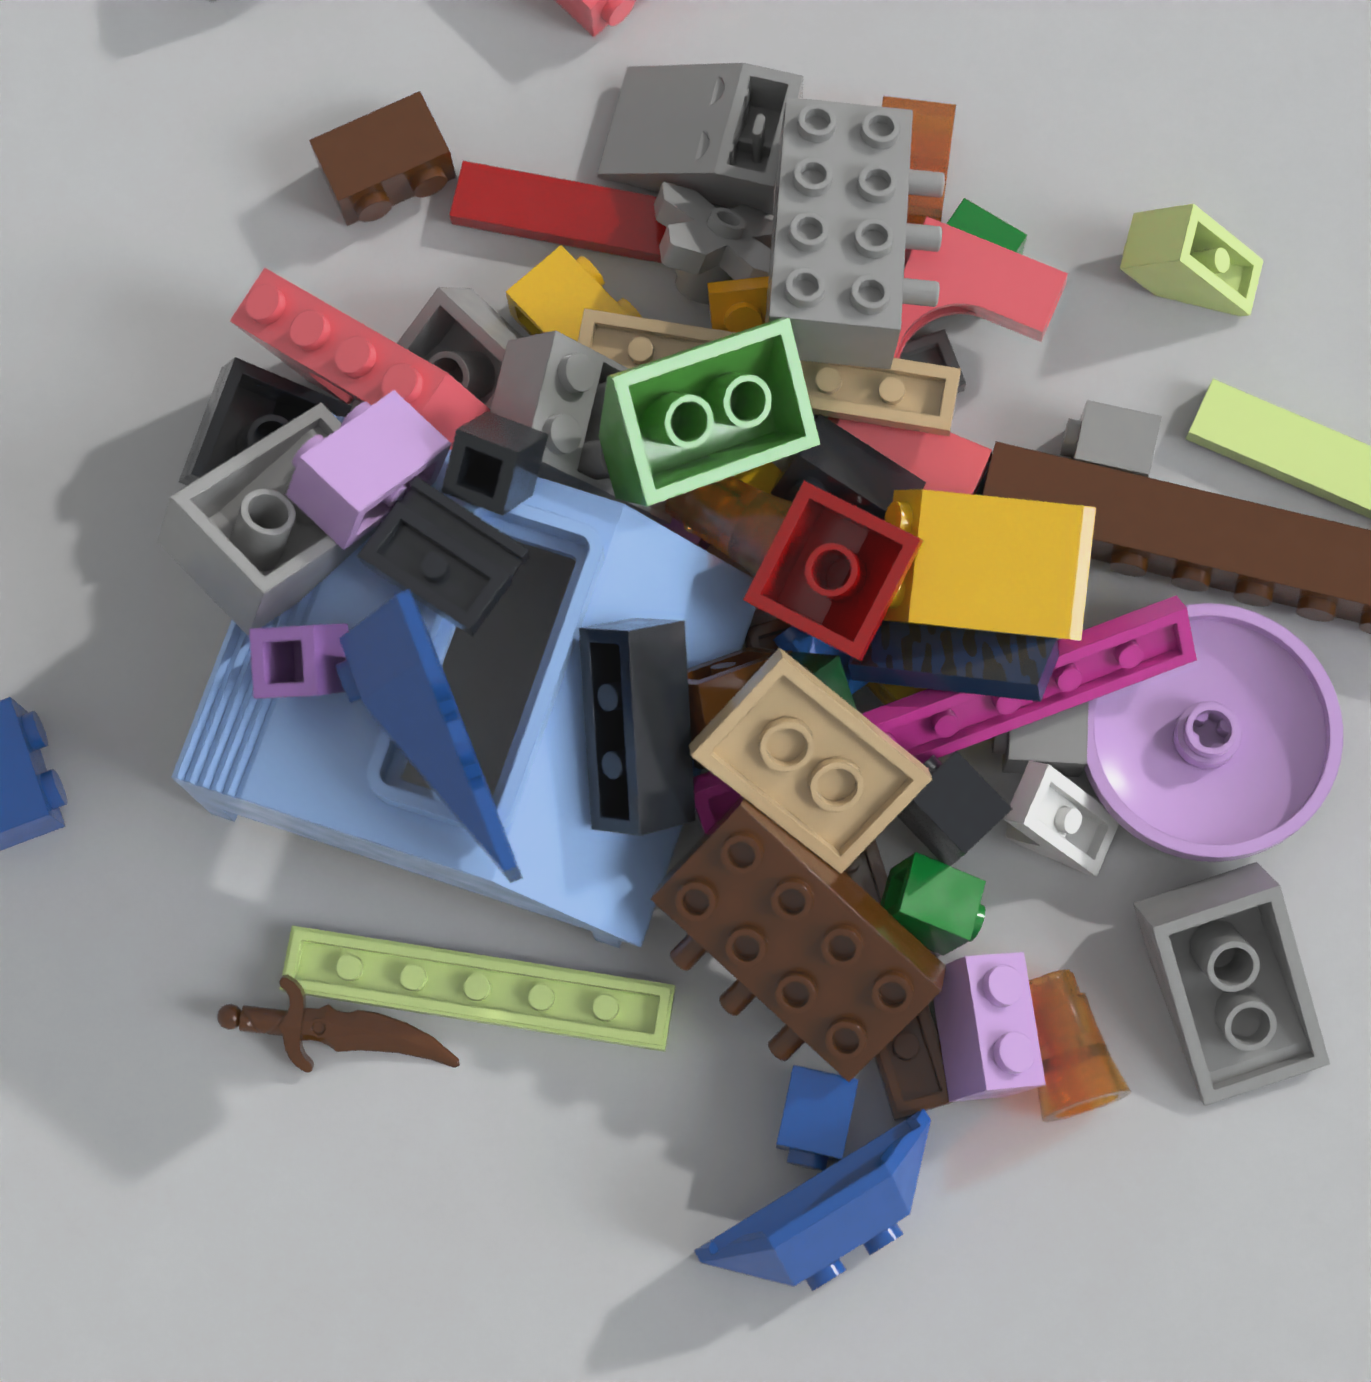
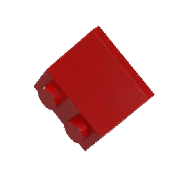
(833, 570)

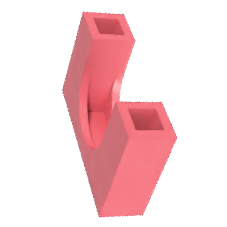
(973, 281)
(349, 356)

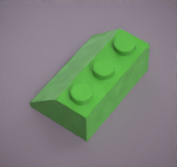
(706, 414)

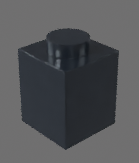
(494, 463)

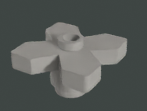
(709, 241)

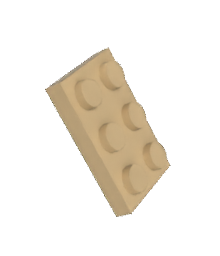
(809, 761)

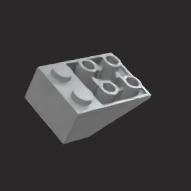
(701, 130)
(561, 391)

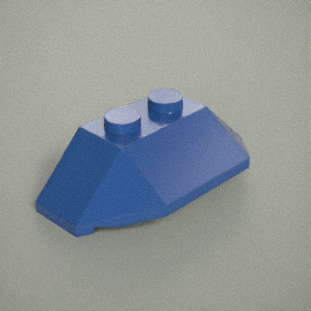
(829, 1214)

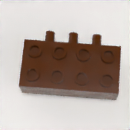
(797, 940)

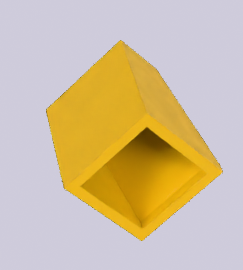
(994, 563)

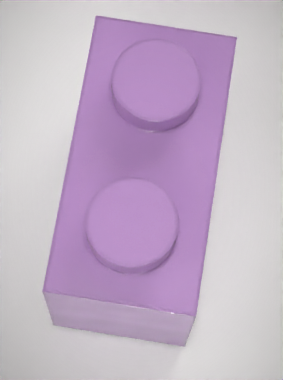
(365, 467)
(988, 1028)

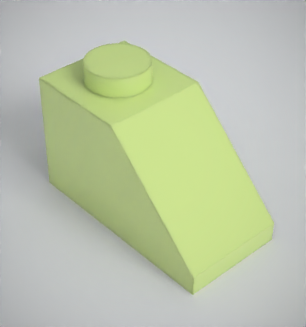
(1191, 260)

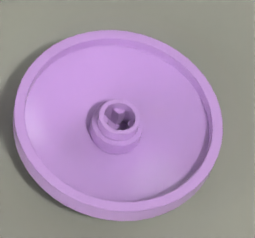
(1221, 748)

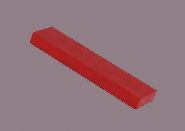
(557, 211)

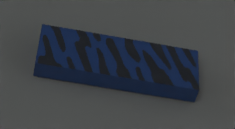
(958, 660)

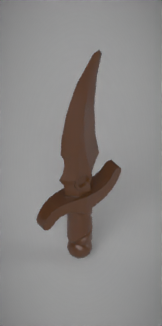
(334, 1028)

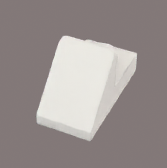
(1059, 820)

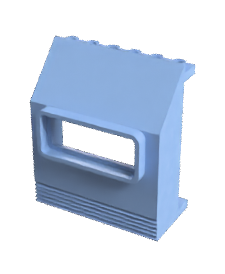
(338, 777)

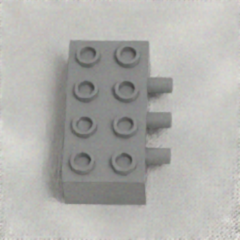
(846, 230)

